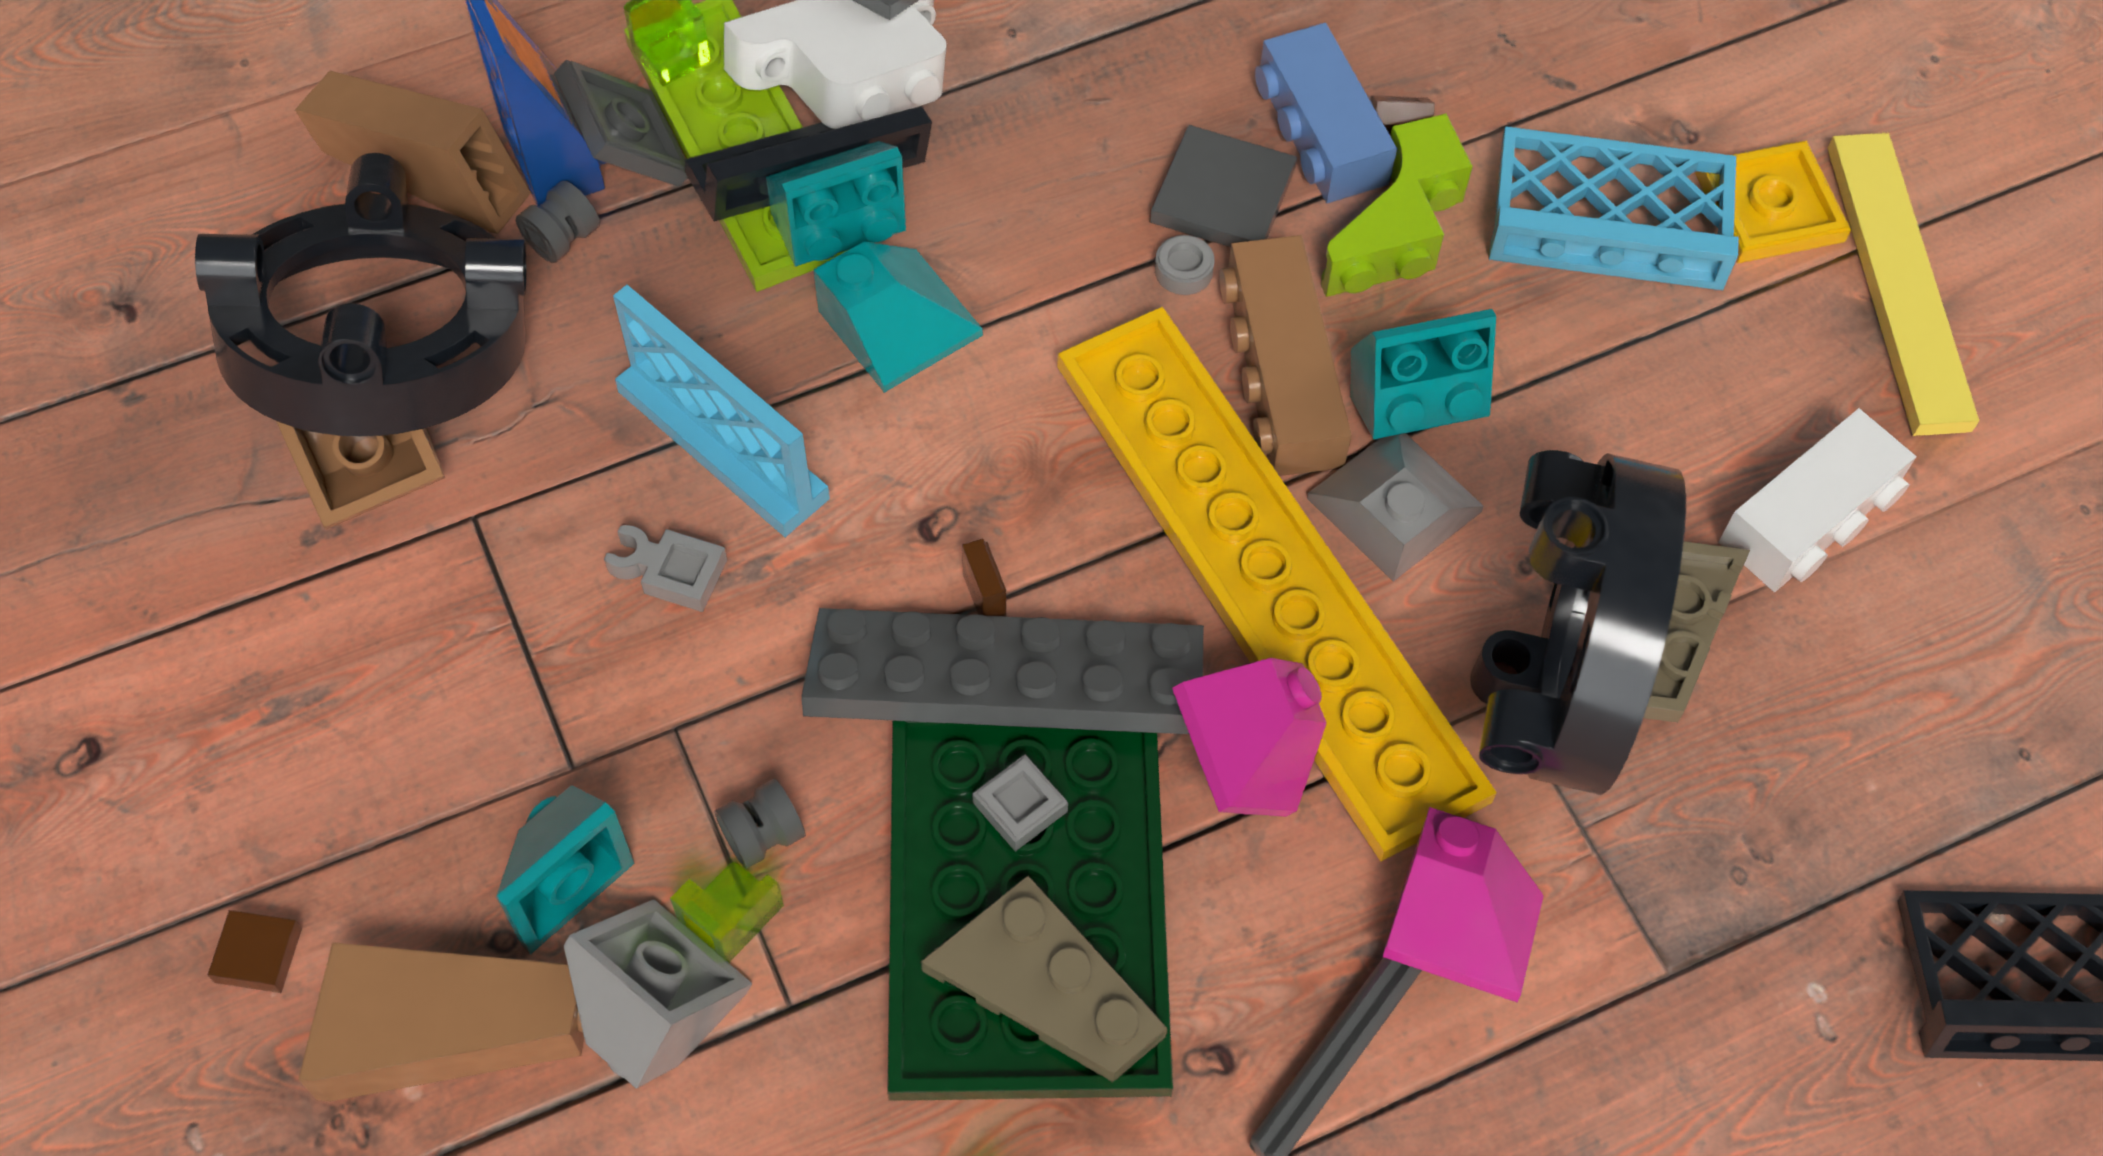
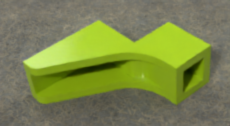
(1399, 229)

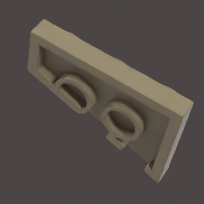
(1699, 604)
(1047, 977)

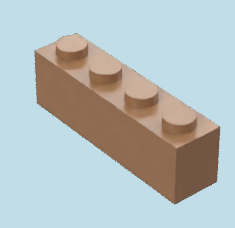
(1286, 356)

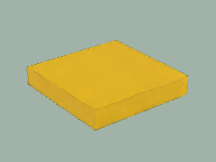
(1781, 202)

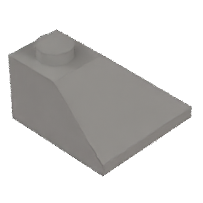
(1395, 503)
(648, 990)

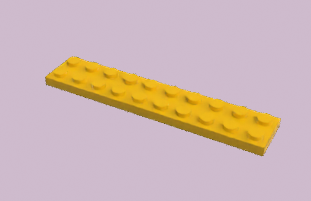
(1274, 577)

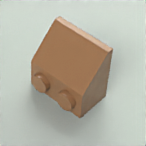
(360, 473)

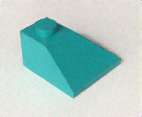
(892, 311)
(561, 864)

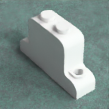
(840, 57)

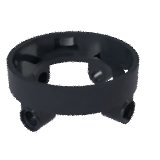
(352, 378)
(1605, 626)

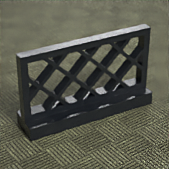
(2007, 1024)

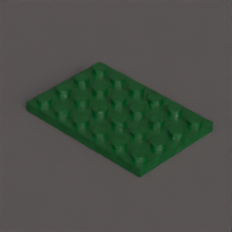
(952, 864)

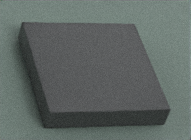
(621, 123)
(1223, 188)

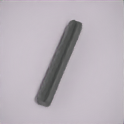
(1333, 1059)

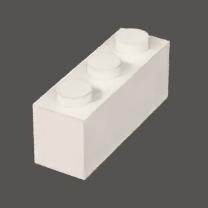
(1819, 501)

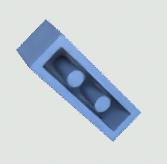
(1325, 113)

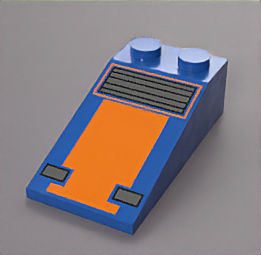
(531, 105)

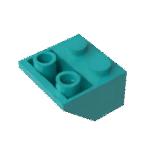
(839, 202)
(1424, 374)

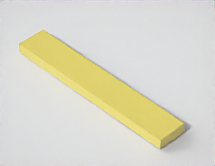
(1902, 286)

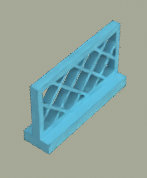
(1613, 242)
(715, 417)

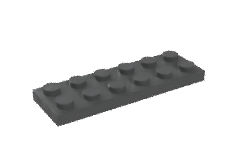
(1000, 670)

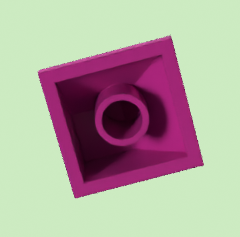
(1255, 733)
(1466, 908)

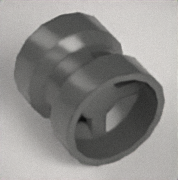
(557, 221)
(772, 813)

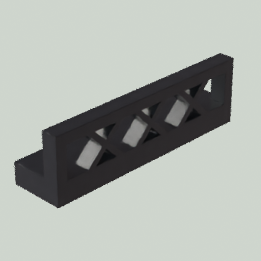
(735, 177)

